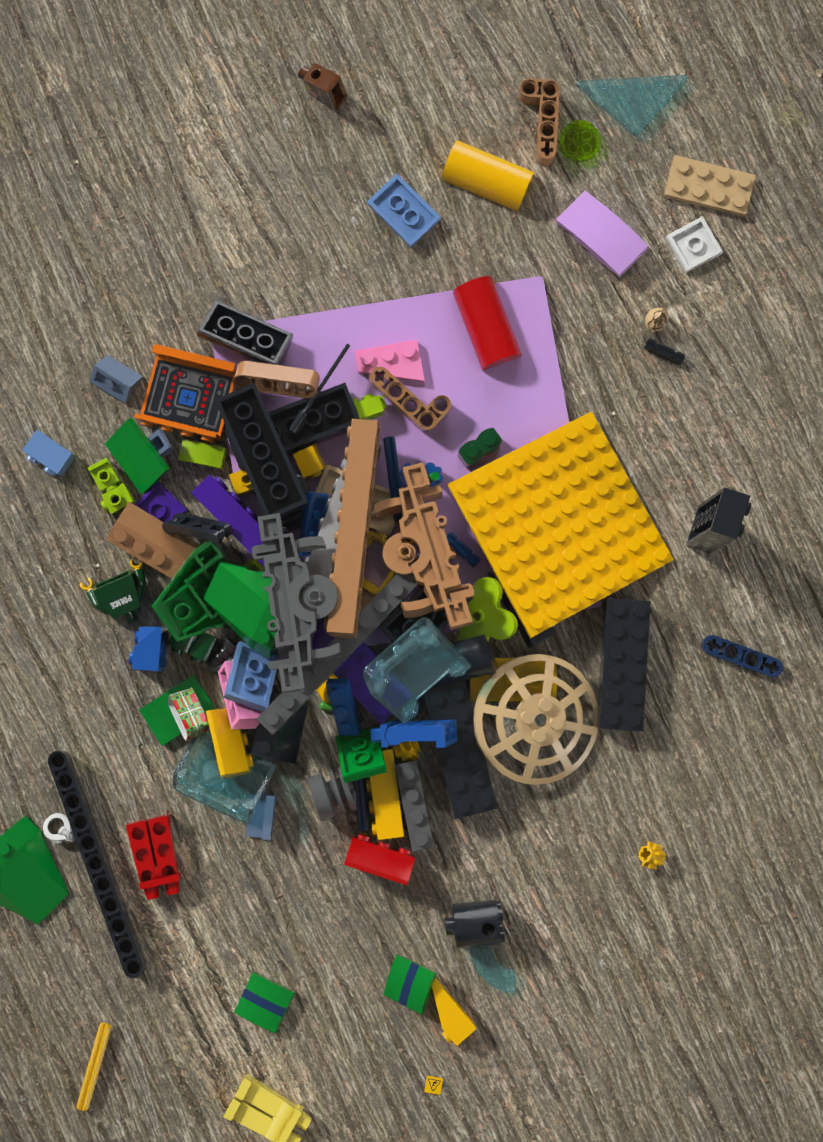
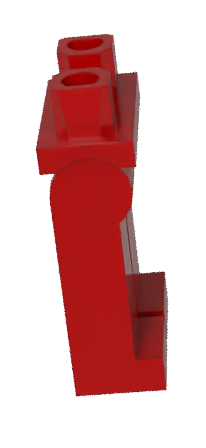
(153, 870)

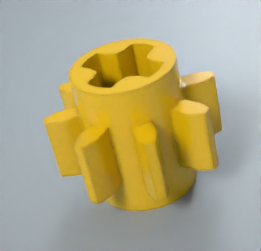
(407, 750)
(652, 855)

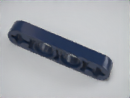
(742, 653)

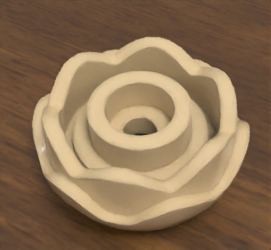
(655, 319)

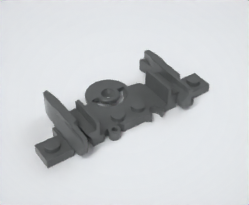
(293, 621)

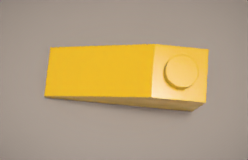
(453, 1019)

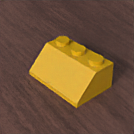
(229, 745)

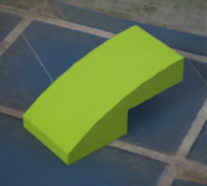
(202, 454)

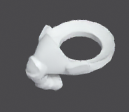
(65, 832)

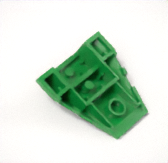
(182, 601)
(244, 605)
(28, 873)

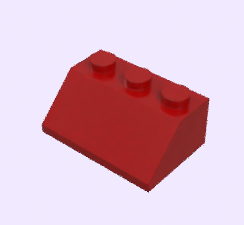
(380, 859)

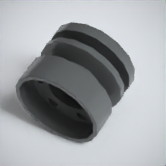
(331, 794)

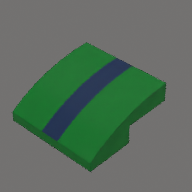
(409, 983)
(264, 1002)

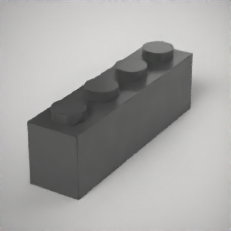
(414, 806)

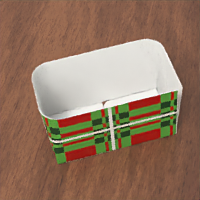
(188, 713)

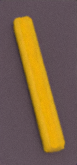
(94, 1066)

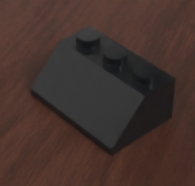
(286, 742)

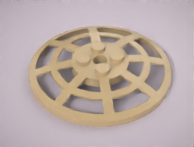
(525, 716)

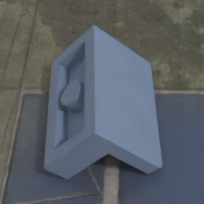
(114, 378)
(263, 820)

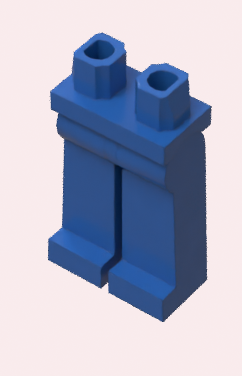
(395, 733)

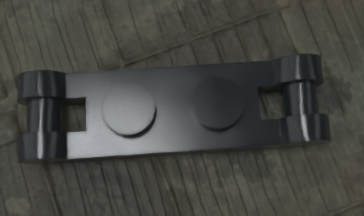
(198, 527)

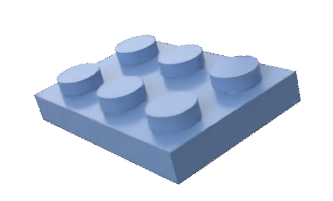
(403, 210)
(250, 678)

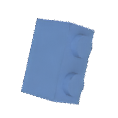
(49, 453)

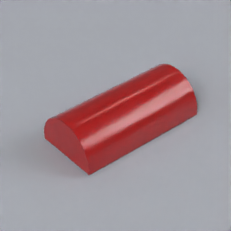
(486, 322)

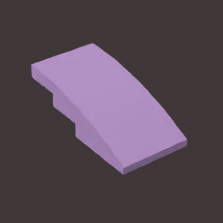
(602, 233)

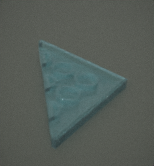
(633, 100)

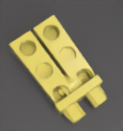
(266, 1111)

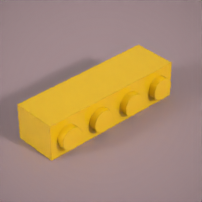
(386, 801)

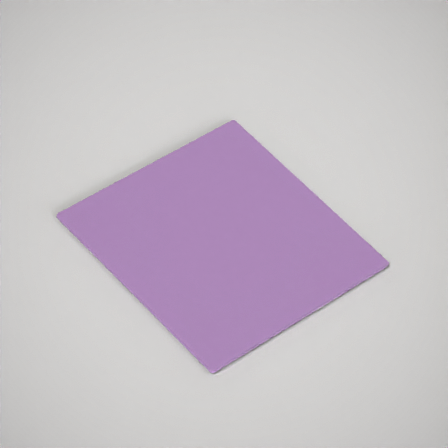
(515, 398)

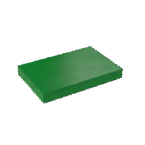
(137, 456)
(160, 717)
(360, 756)

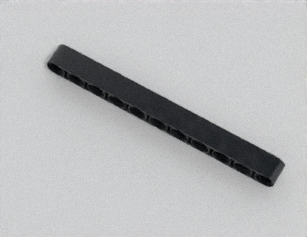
(96, 874)

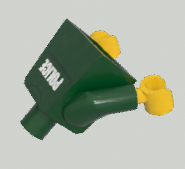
(119, 593)

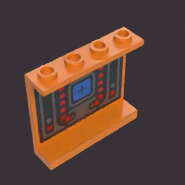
(184, 393)

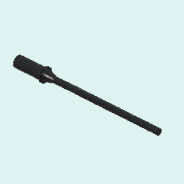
(303, 414)

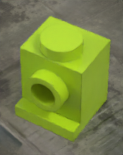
(370, 406)
(99, 469)
(124, 498)

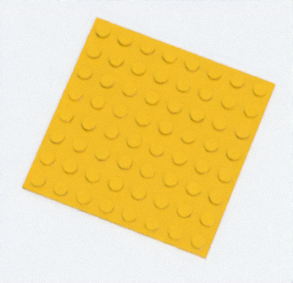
(560, 523)

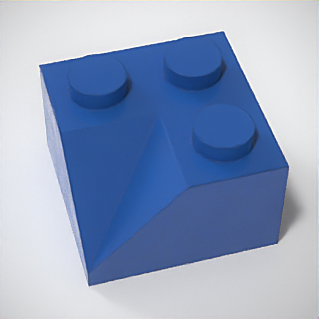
(150, 649)

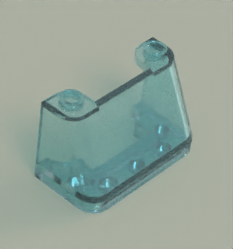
(412, 668)
(241, 793)

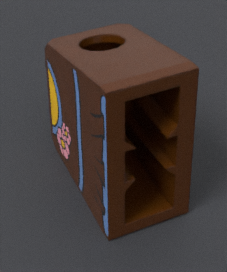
(323, 85)

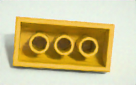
(487, 175)

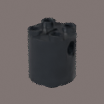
(476, 924)

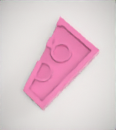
(399, 359)

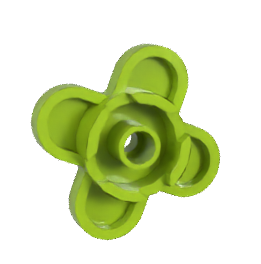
(488, 614)

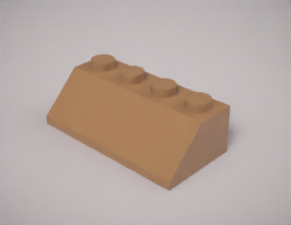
(146, 540)

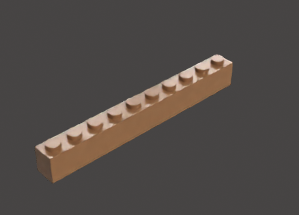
(353, 527)

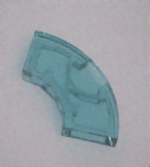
(491, 970)

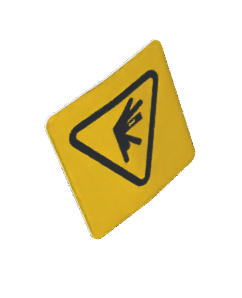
(433, 1085)

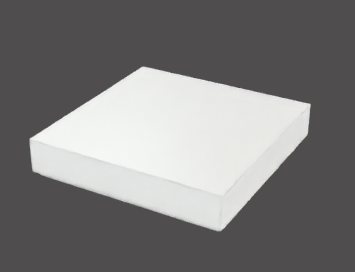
(694, 245)

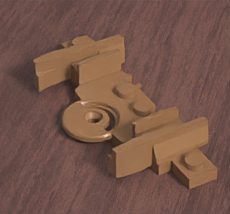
(432, 567)

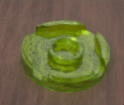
(580, 141)

